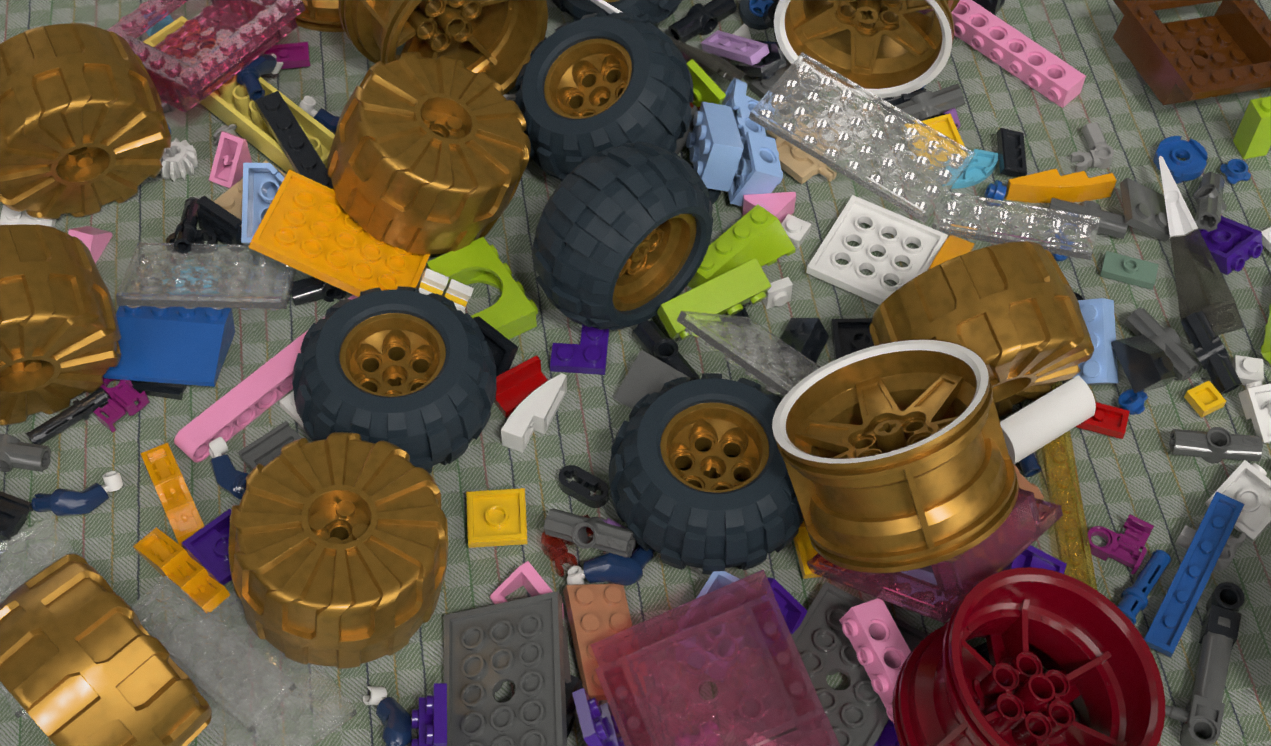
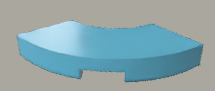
(978, 169)

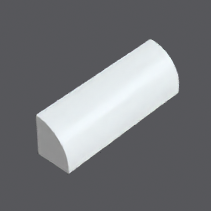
(1048, 418)

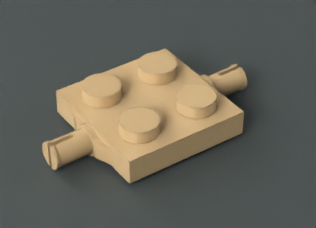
(799, 163)

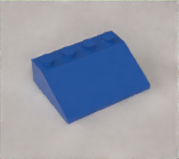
(173, 344)

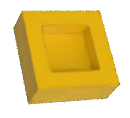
(1205, 399)

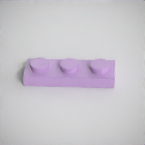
(735, 47)

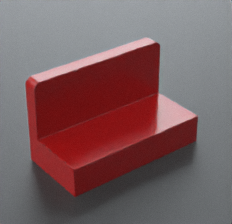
(518, 384)

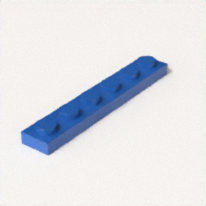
(1193, 574)

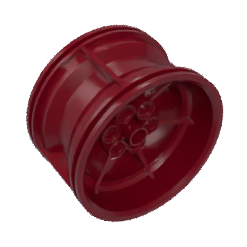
(1029, 621)

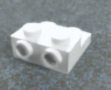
(1257, 406)
(1251, 487)

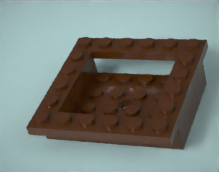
(1198, 54)

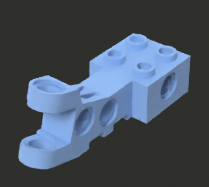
(759, 164)

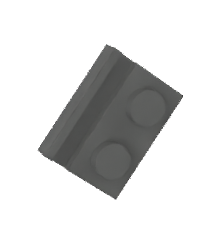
(268, 446)

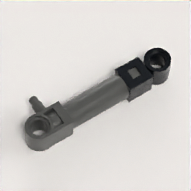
(1217, 638)

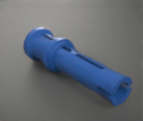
(1135, 597)

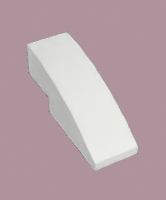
(534, 413)

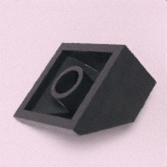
(1144, 363)

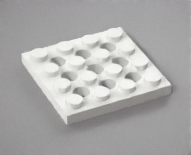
(883, 268)

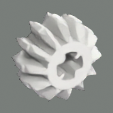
(178, 160)

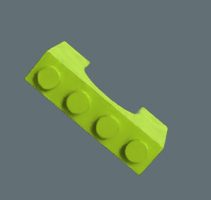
(1254, 131)
(481, 264)

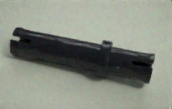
(186, 229)
(68, 417)

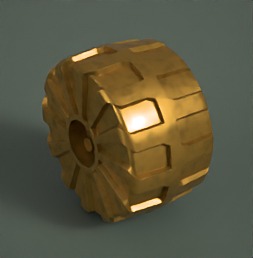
(75, 121)
(427, 154)
(1003, 306)
(53, 322)
(338, 550)
(90, 666)

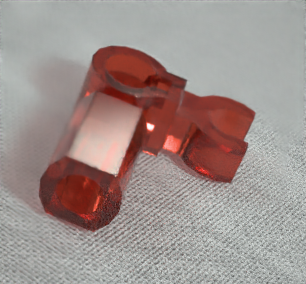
(558, 551)

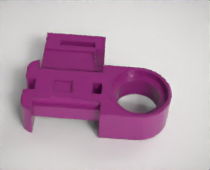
(120, 400)
(1127, 548)

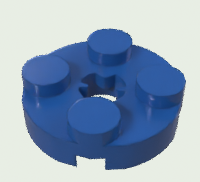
(1182, 170)

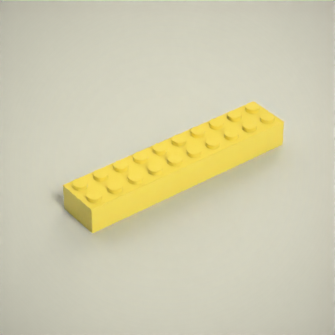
(234, 106)

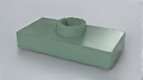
(1129, 270)

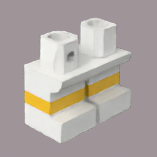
(436, 283)

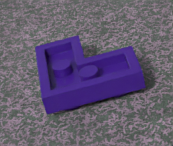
(583, 358)

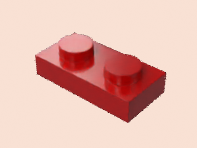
(1107, 421)

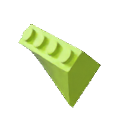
(751, 237)
(717, 296)

